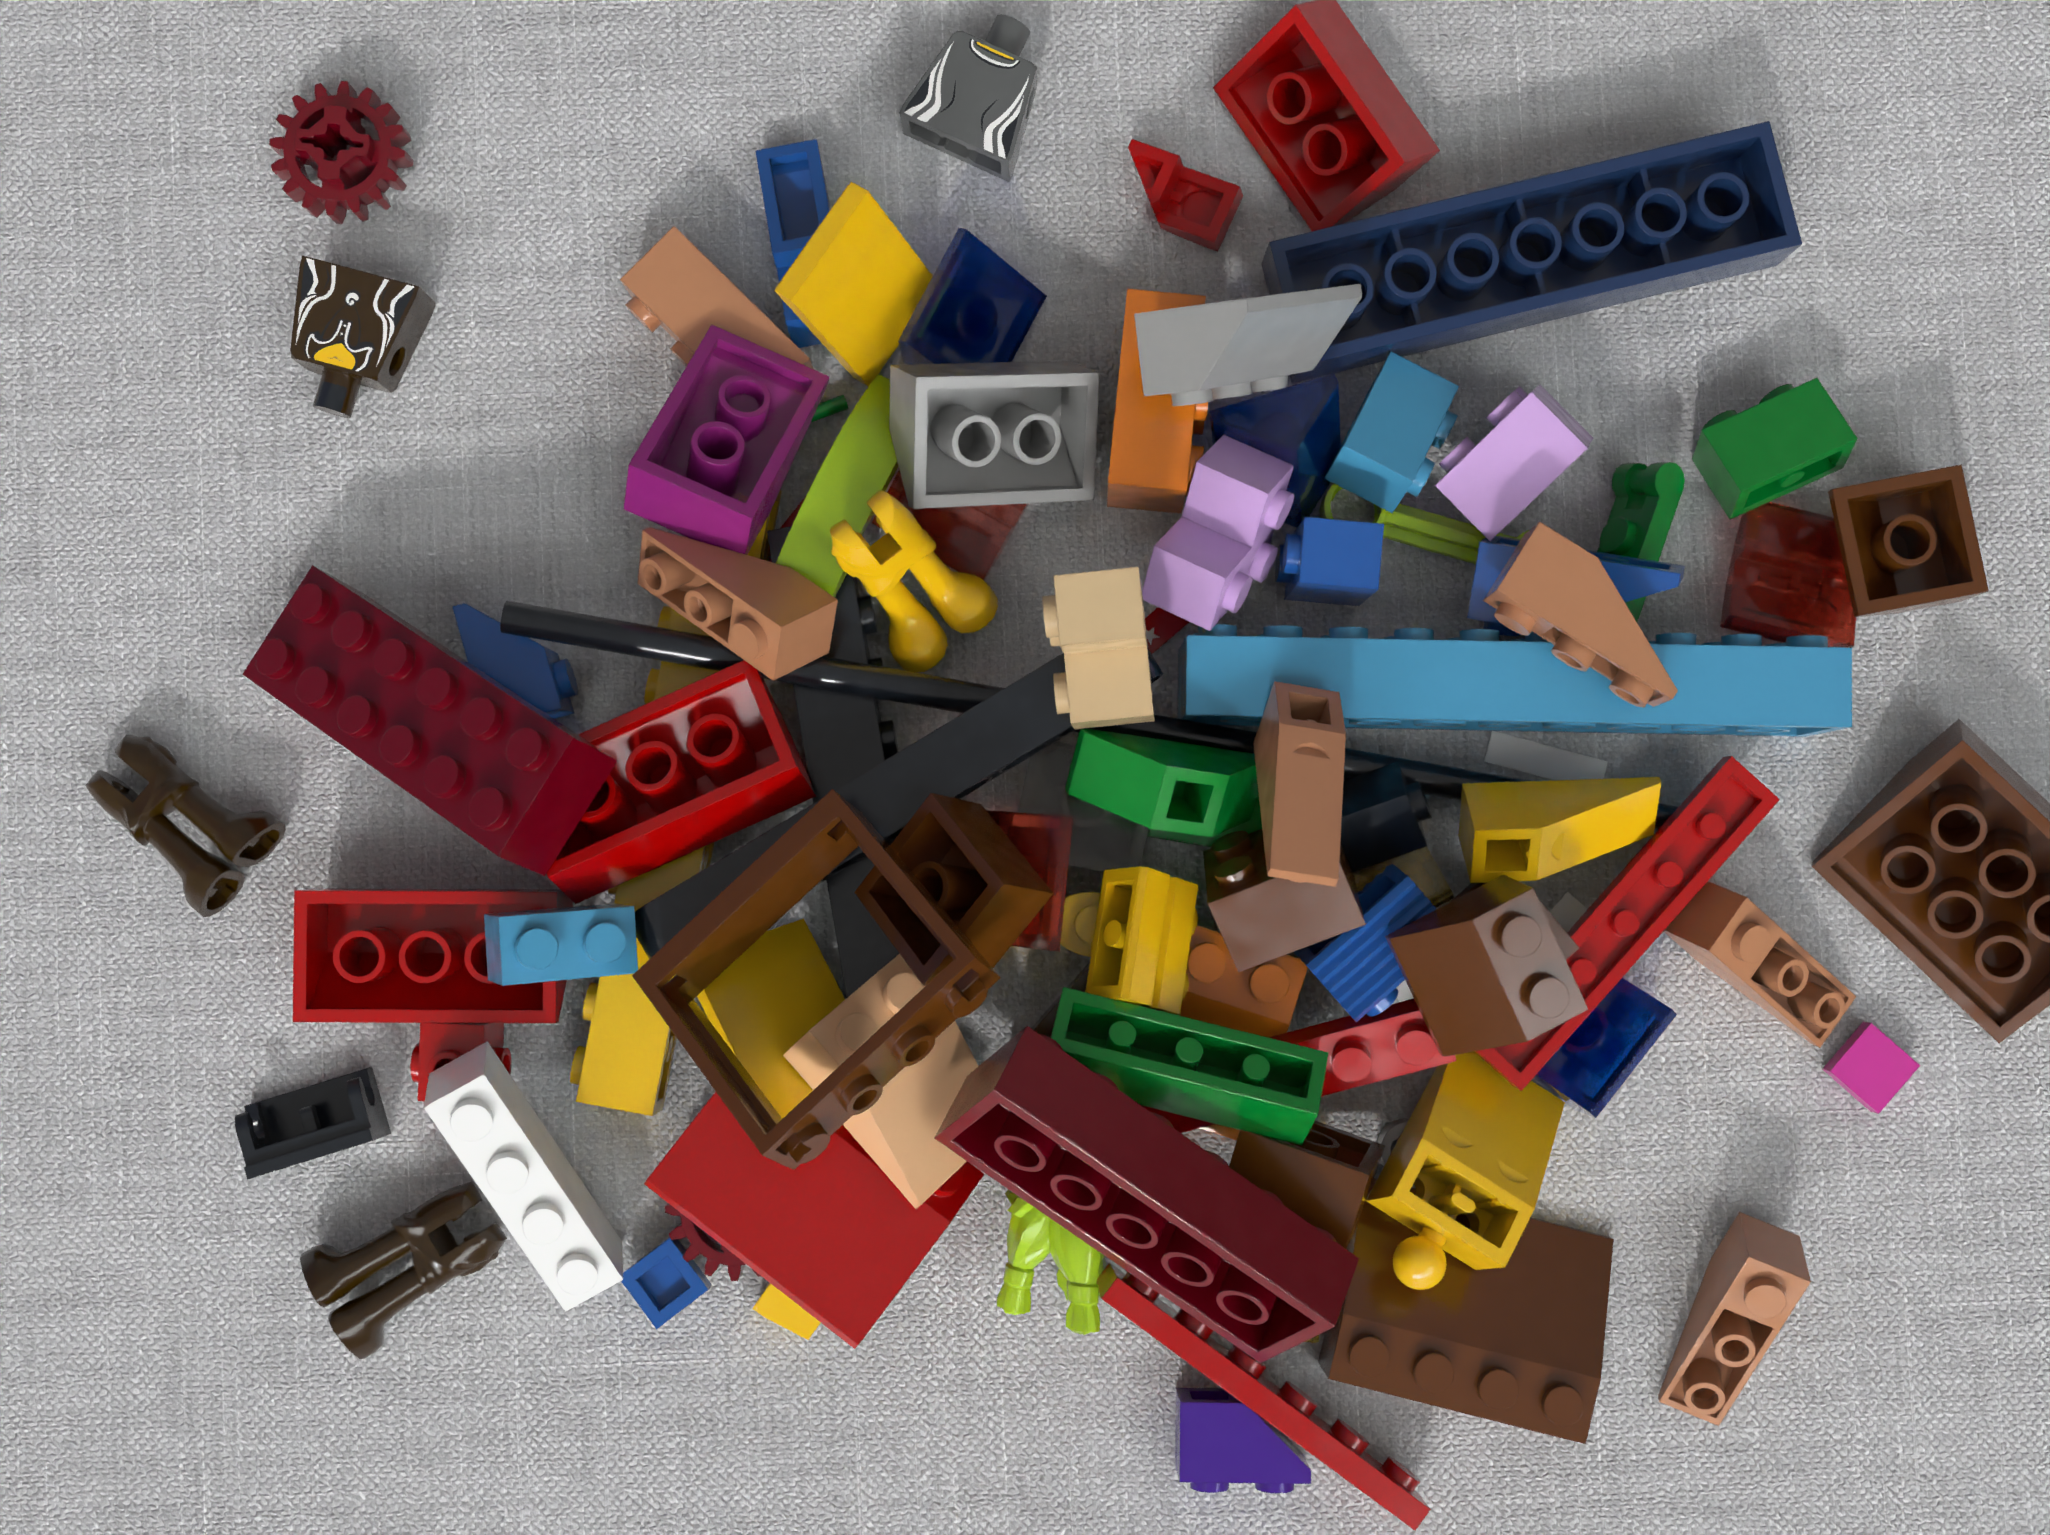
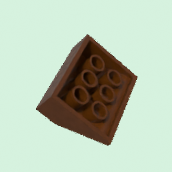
(1957, 877)
(1481, 1342)

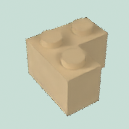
(1104, 646)

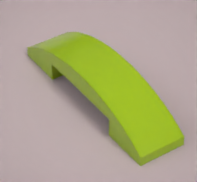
(852, 472)

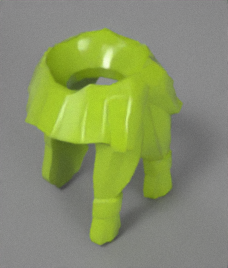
(1029, 1241)

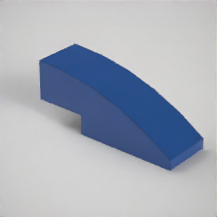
(794, 209)

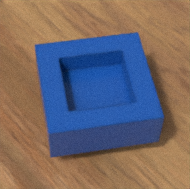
(665, 1282)

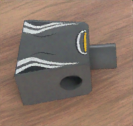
(976, 98)

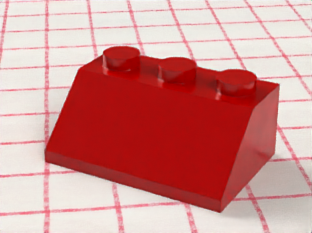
(1325, 115)

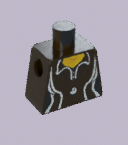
(354, 331)

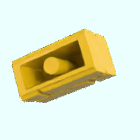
(1143, 938)

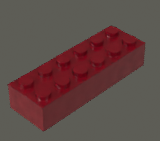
(430, 721)
(1148, 1197)

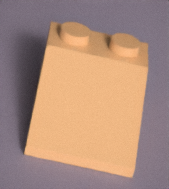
(913, 1104)

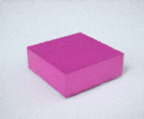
(1871, 1067)

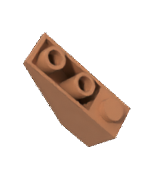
(742, 601)
(1575, 606)
(1301, 782)
(1760, 961)
(1735, 1317)

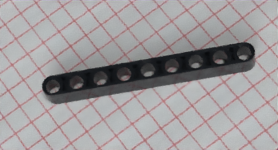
(944, 762)

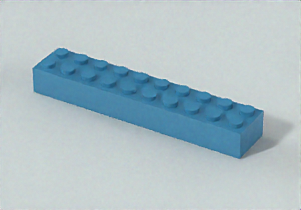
(1516, 683)

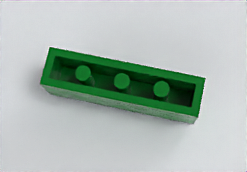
(1195, 1065)

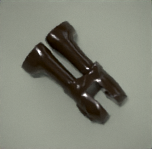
(242, 838)
(435, 1261)

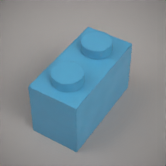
(1393, 433)
(560, 944)

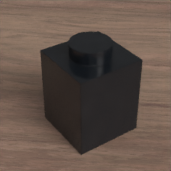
(1382, 816)

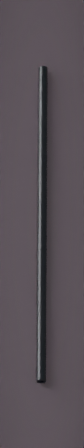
(928, 690)

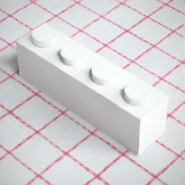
(524, 1176)

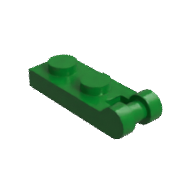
(1642, 513)

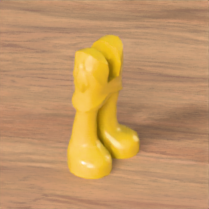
(959, 597)

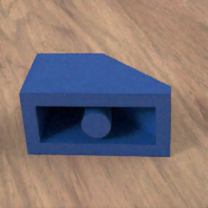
(517, 662)

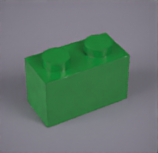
(1773, 447)

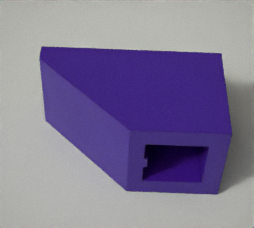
(1229, 1443)

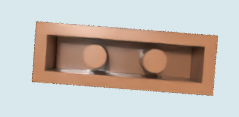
(688, 293)

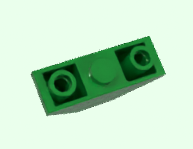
(1164, 782)

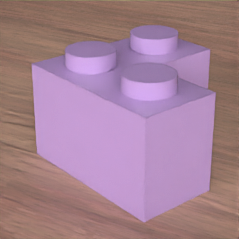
(1514, 462)
(1222, 536)

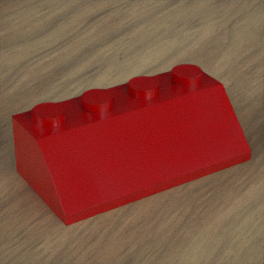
(682, 779)
(411, 957)

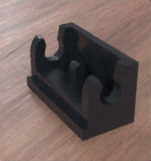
(311, 1122)

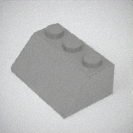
(1238, 343)
(994, 432)

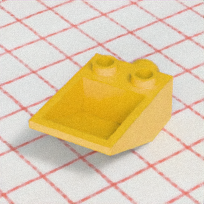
(1470, 1152)

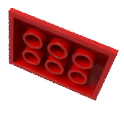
(823, 1233)

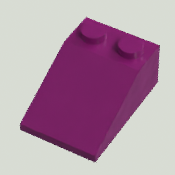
(723, 442)

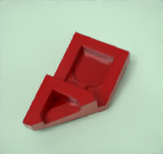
(1186, 199)

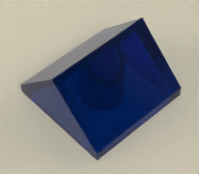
(971, 309)
(1294, 426)
(1605, 1048)

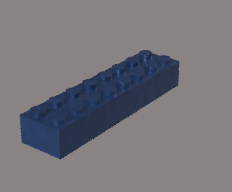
(1546, 246)

